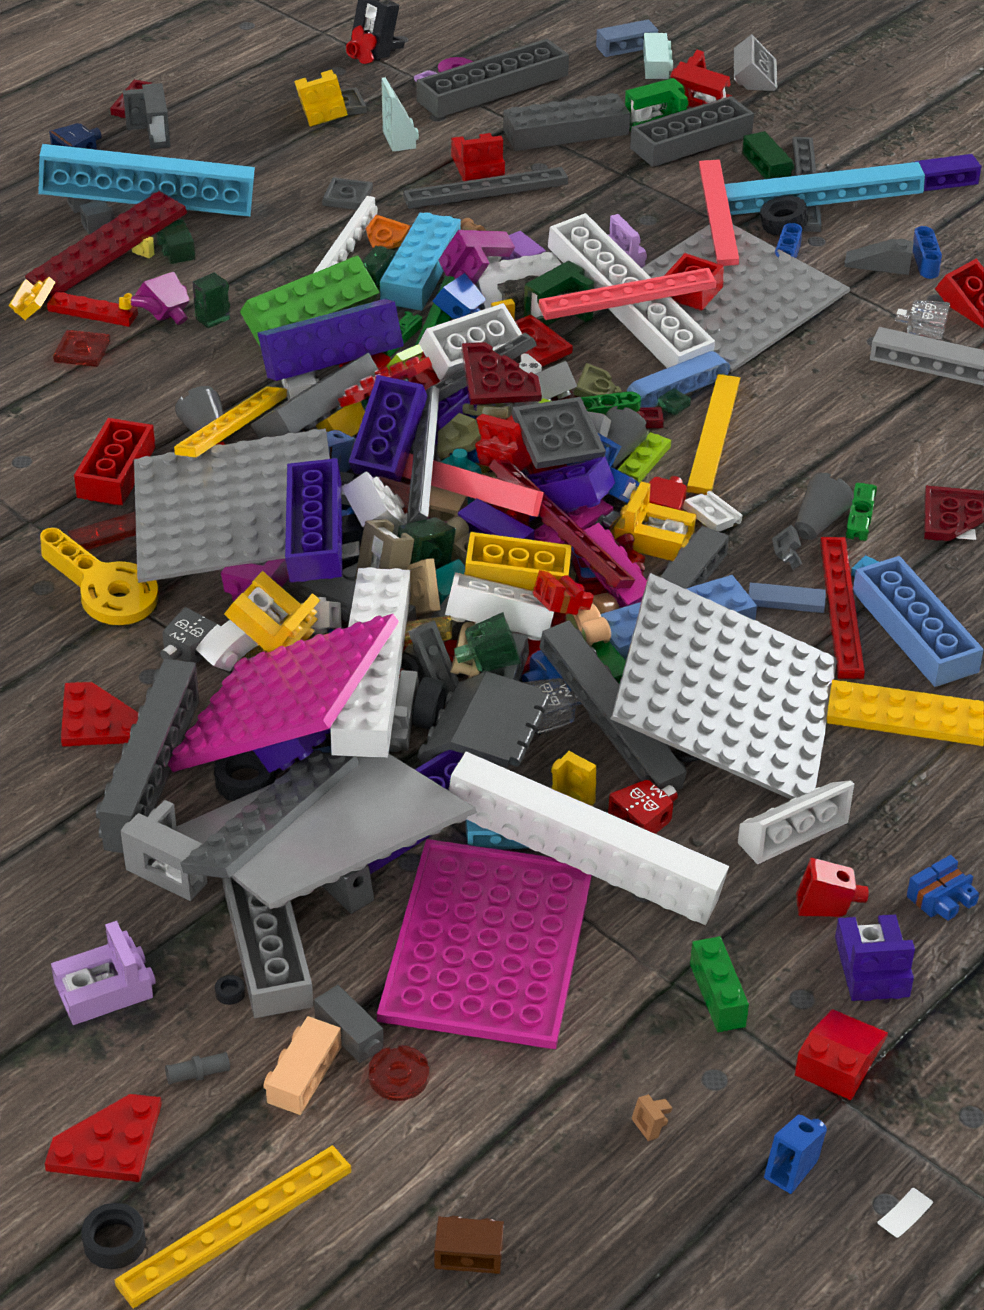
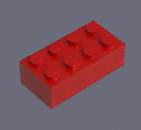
(109, 464)

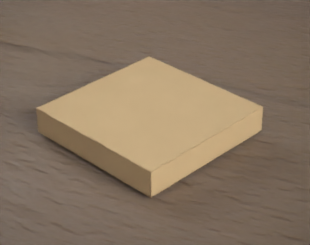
(424, 587)

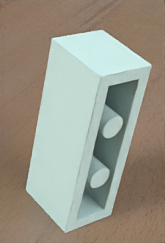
(657, 56)

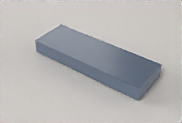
(788, 597)

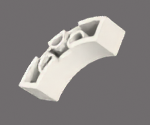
(225, 645)

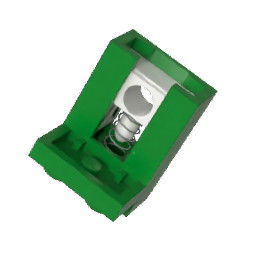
(655, 101)

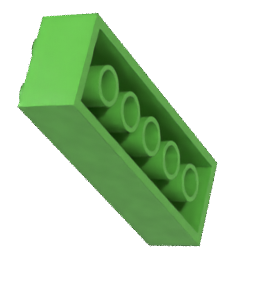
(312, 296)

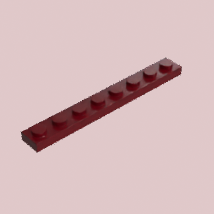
(567, 529)

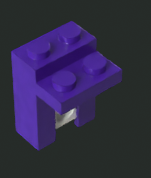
(875, 958)

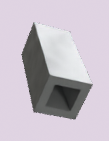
(359, 1031)

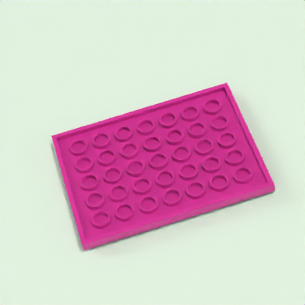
(283, 693)
(487, 945)

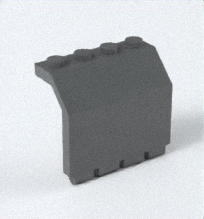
(488, 719)

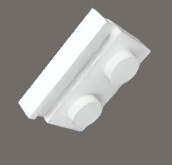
(712, 511)

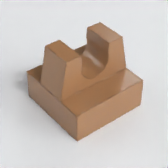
(650, 1116)

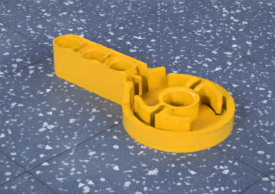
(103, 577)

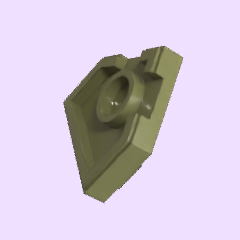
(595, 382)
(498, 410)
(459, 433)

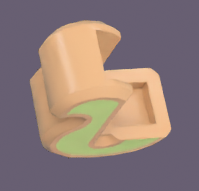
(591, 625)

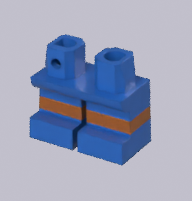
(941, 887)

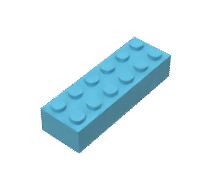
(416, 264)

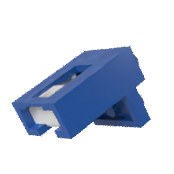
(623, 483)

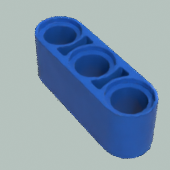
(790, 239)
(926, 252)

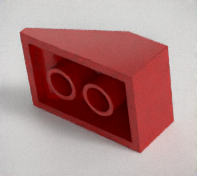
(965, 291)
(839, 1053)

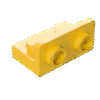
(30, 298)
(575, 778)

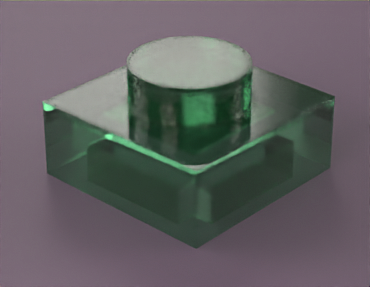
(674, 401)

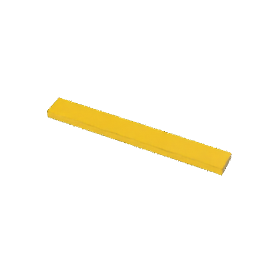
(230, 422)
(713, 435)
(232, 1226)

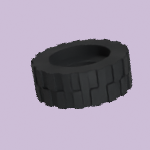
(781, 206)
(235, 789)

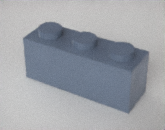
(623, 38)

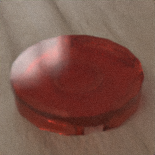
(399, 1073)

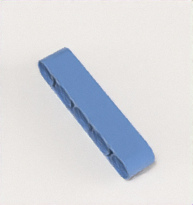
(683, 377)

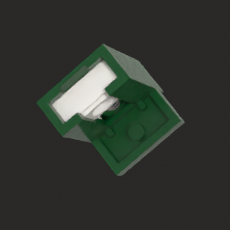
(559, 281)

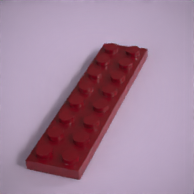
(108, 242)

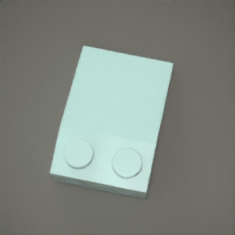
(396, 123)

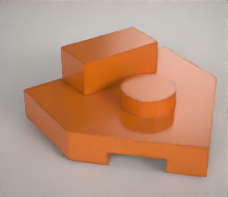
(386, 232)

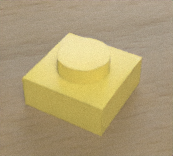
(145, 248)

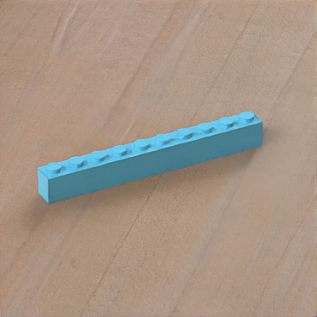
(828, 187)

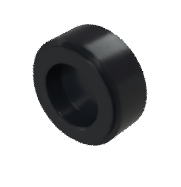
(229, 989)

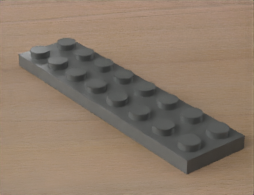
(268, 815)

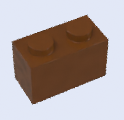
(469, 1244)

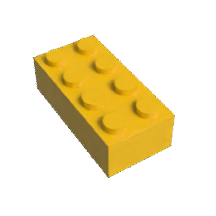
(515, 559)

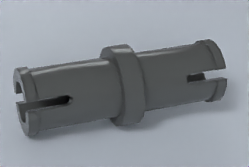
(197, 1068)

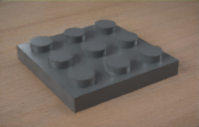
(558, 432)

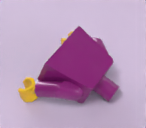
(161, 297)

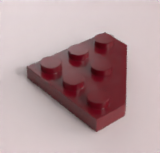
(496, 377)
(951, 511)

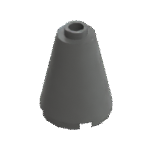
(199, 408)
(626, 430)
(822, 505)

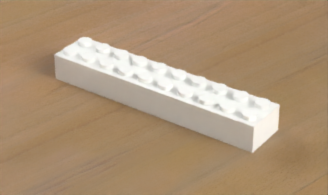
(657, 322)
(368, 715)
(589, 839)

